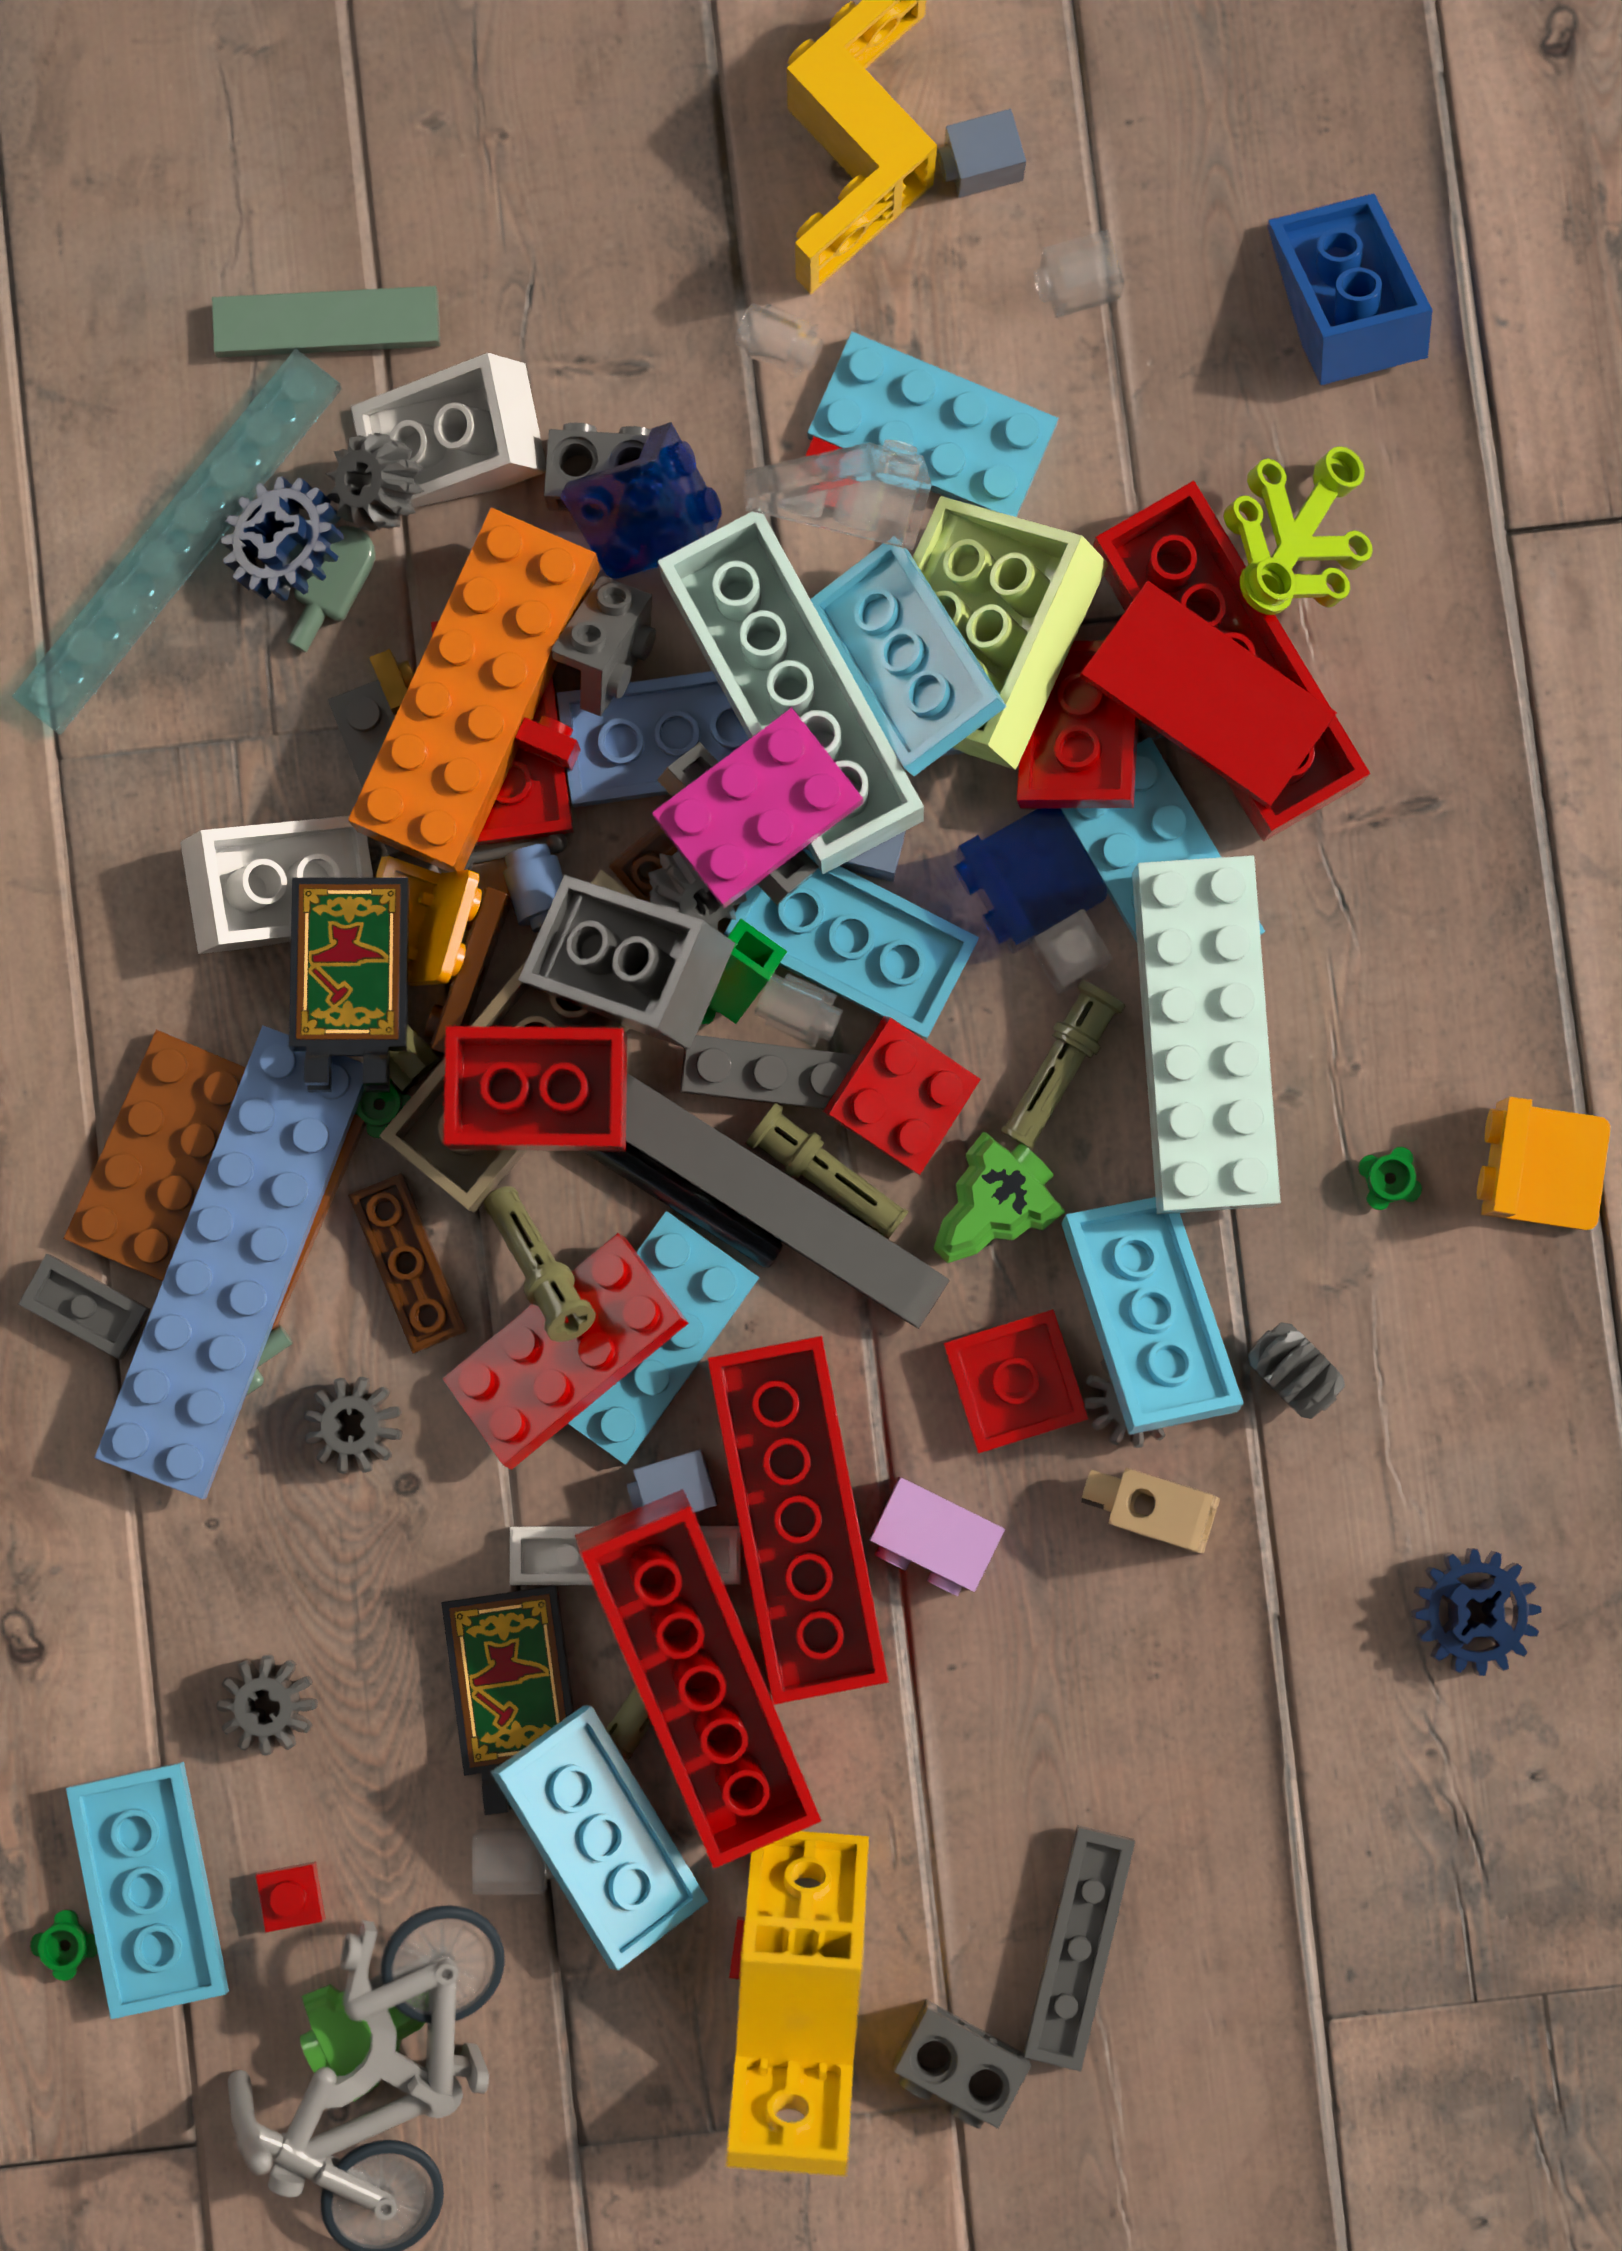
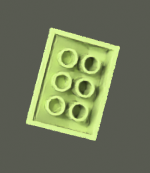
(1016, 602)

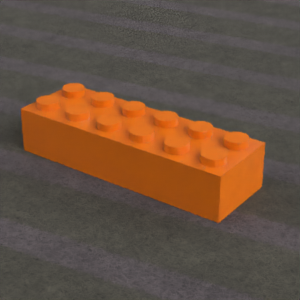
(473, 691)

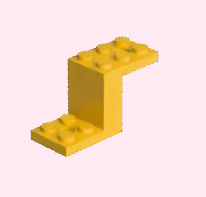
(860, 129)
(799, 2004)

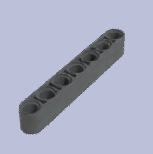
(780, 1205)

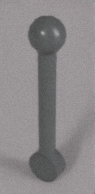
(555, 842)

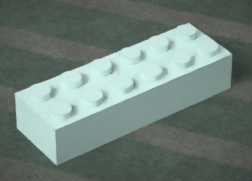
(778, 656)
(1205, 1035)

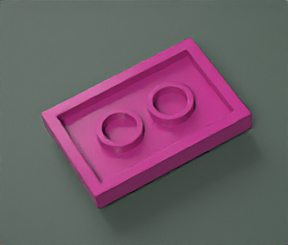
(758, 807)

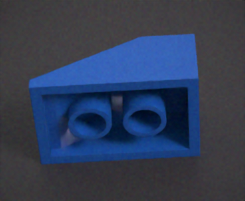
(1351, 289)

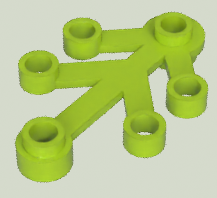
(1269, 580)

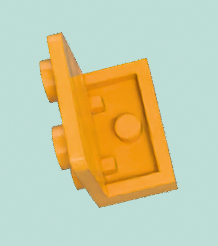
(437, 918)
(1543, 1165)

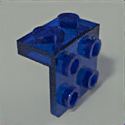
(644, 506)
(1029, 876)

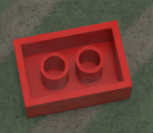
(535, 1088)

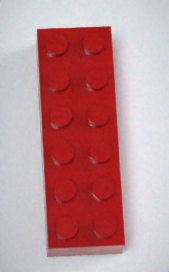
(1194, 561)
(798, 1520)
(697, 1678)

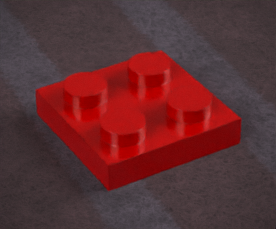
(901, 1095)
(1015, 1381)

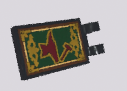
(349, 975)
(505, 1678)

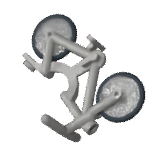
(386, 2191)

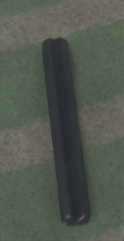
(692, 1203)

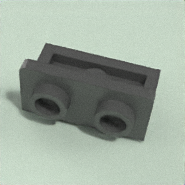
(606, 641)

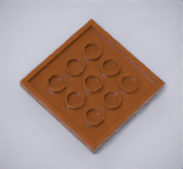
(160, 1155)

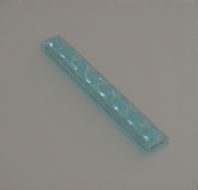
(177, 542)

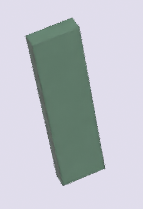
(326, 321)

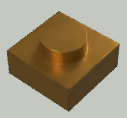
(392, 677)

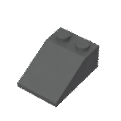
(628, 960)

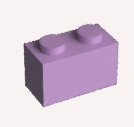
(935, 1536)

